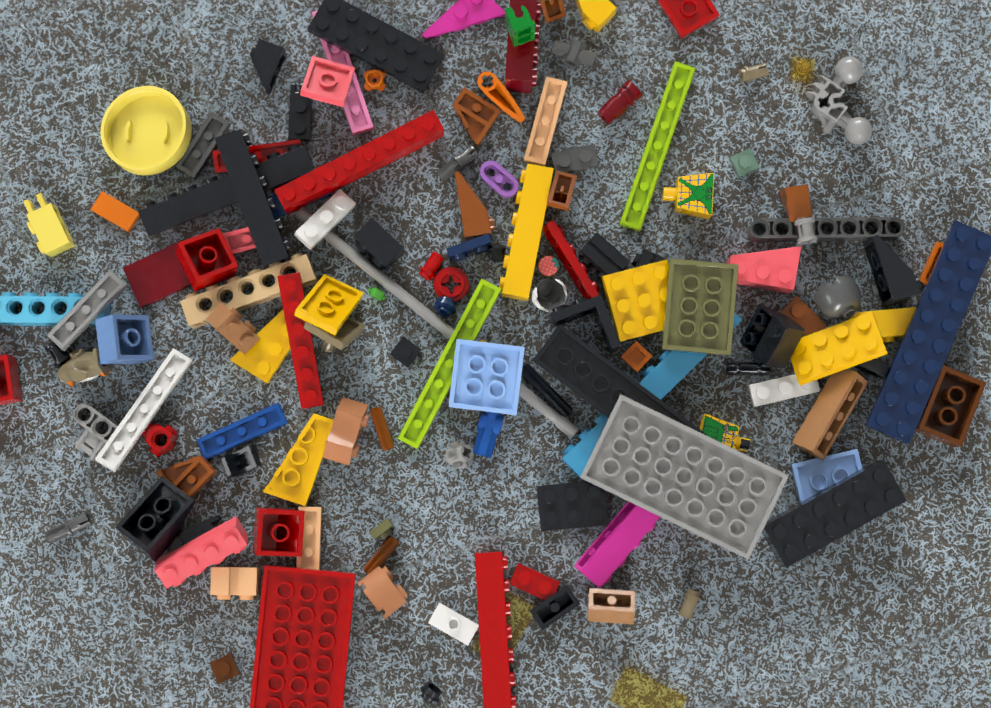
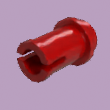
(431, 266)

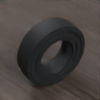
(874, 367)

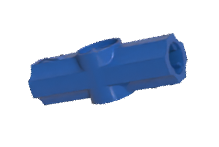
(488, 429)

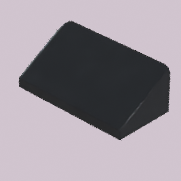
(554, 607)

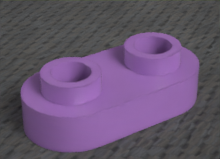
(500, 179)

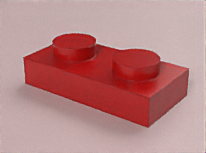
(534, 582)

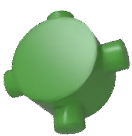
(376, 294)

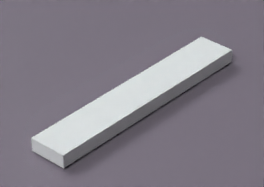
(143, 410)

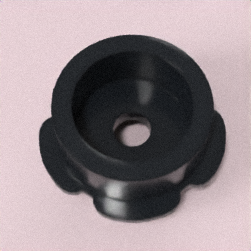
(430, 692)

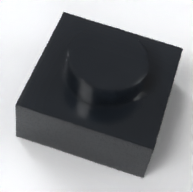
(405, 352)

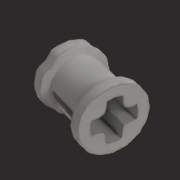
(806, 231)

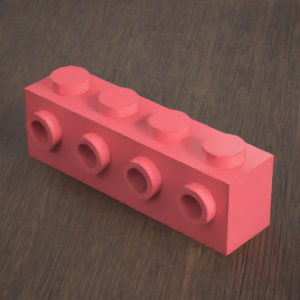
(201, 552)

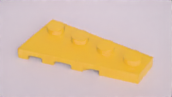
(302, 463)

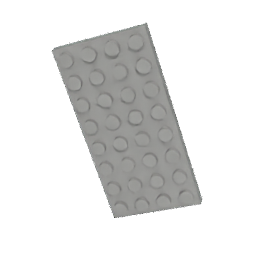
(684, 476)

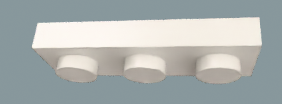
(325, 219)
(780, 389)

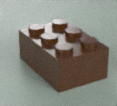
(951, 407)

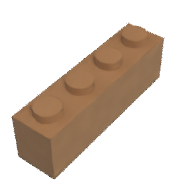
(829, 413)

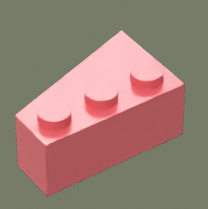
(768, 269)

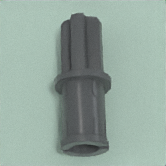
(457, 163)
(68, 528)

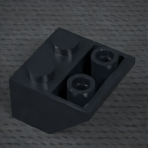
(772, 337)

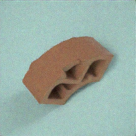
(346, 431)

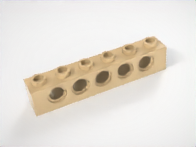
(193, 302)

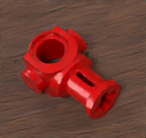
(153, 436)

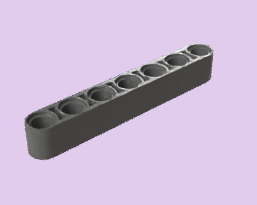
(835, 225)

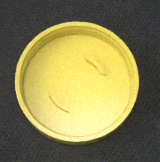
(146, 130)

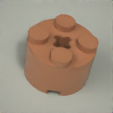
(382, 591)

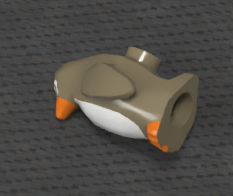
(83, 367)

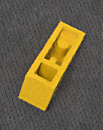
(596, 13)

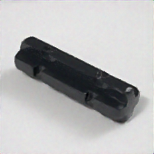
(747, 369)

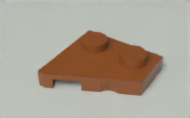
(475, 114)
(189, 475)

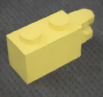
(48, 227)

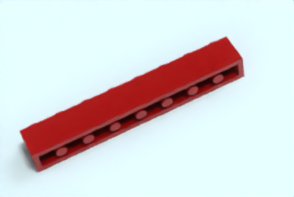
(360, 162)
(494, 630)

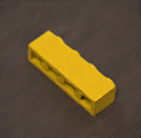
(891, 322)

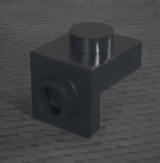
(241, 461)

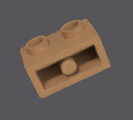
(232, 328)
(611, 606)

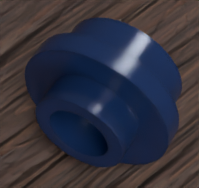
(445, 306)

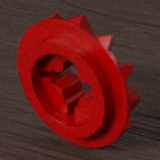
(443, 278)

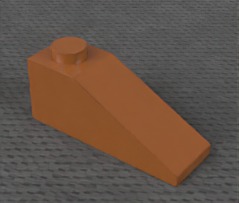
(473, 213)

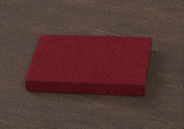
(157, 276)

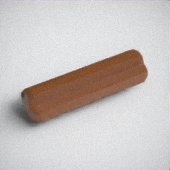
(381, 428)
(381, 554)

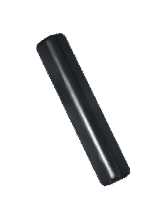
(546, 390)

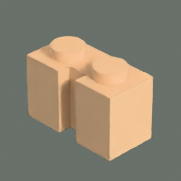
(235, 581)

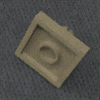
(347, 333)

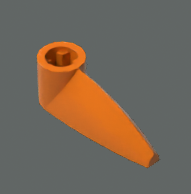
(501, 96)

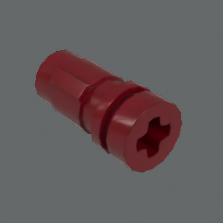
(617, 104)

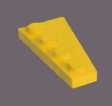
(268, 352)

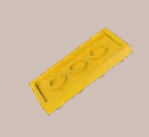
(837, 348)

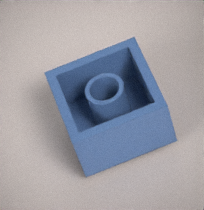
(124, 339)

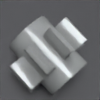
(459, 454)

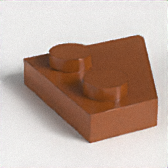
(803, 316)

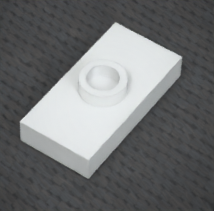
(453, 624)

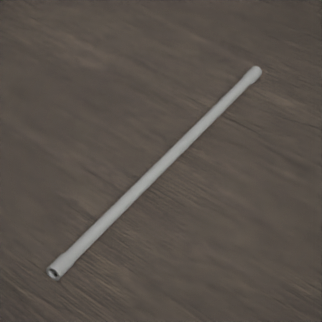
(560, 421)

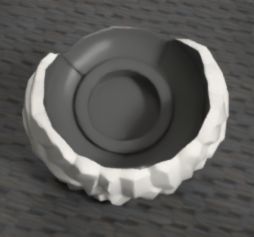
(549, 294)

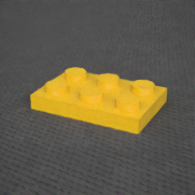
(329, 304)

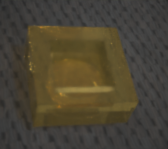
(802, 69)

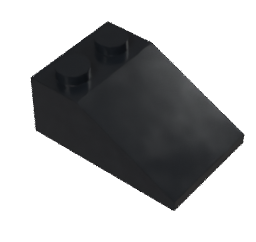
(891, 275)
(156, 518)

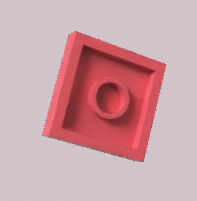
(327, 81)

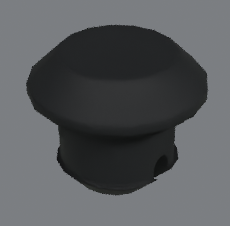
(497, 252)

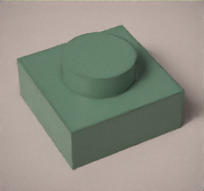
(744, 163)

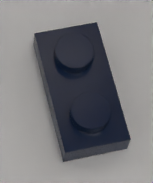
(461, 251)

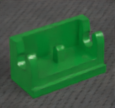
(519, 29)

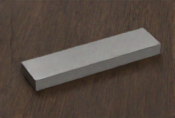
(87, 310)

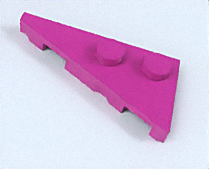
(464, 15)

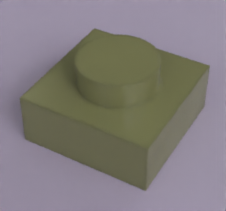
(382, 530)

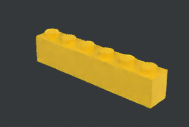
(527, 232)

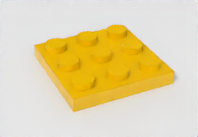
(637, 299)

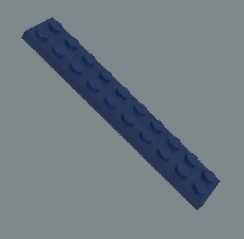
(930, 333)

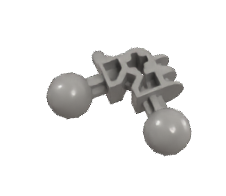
(847, 71)

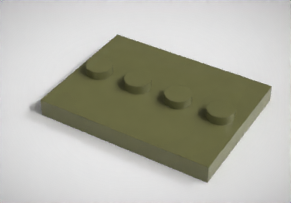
(700, 307)

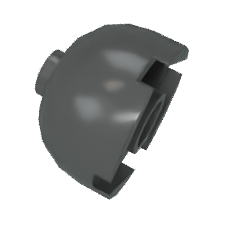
(839, 299)

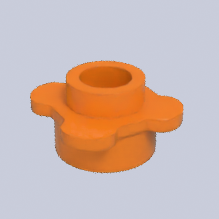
(374, 74)

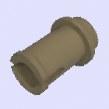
(753, 72)
(689, 603)

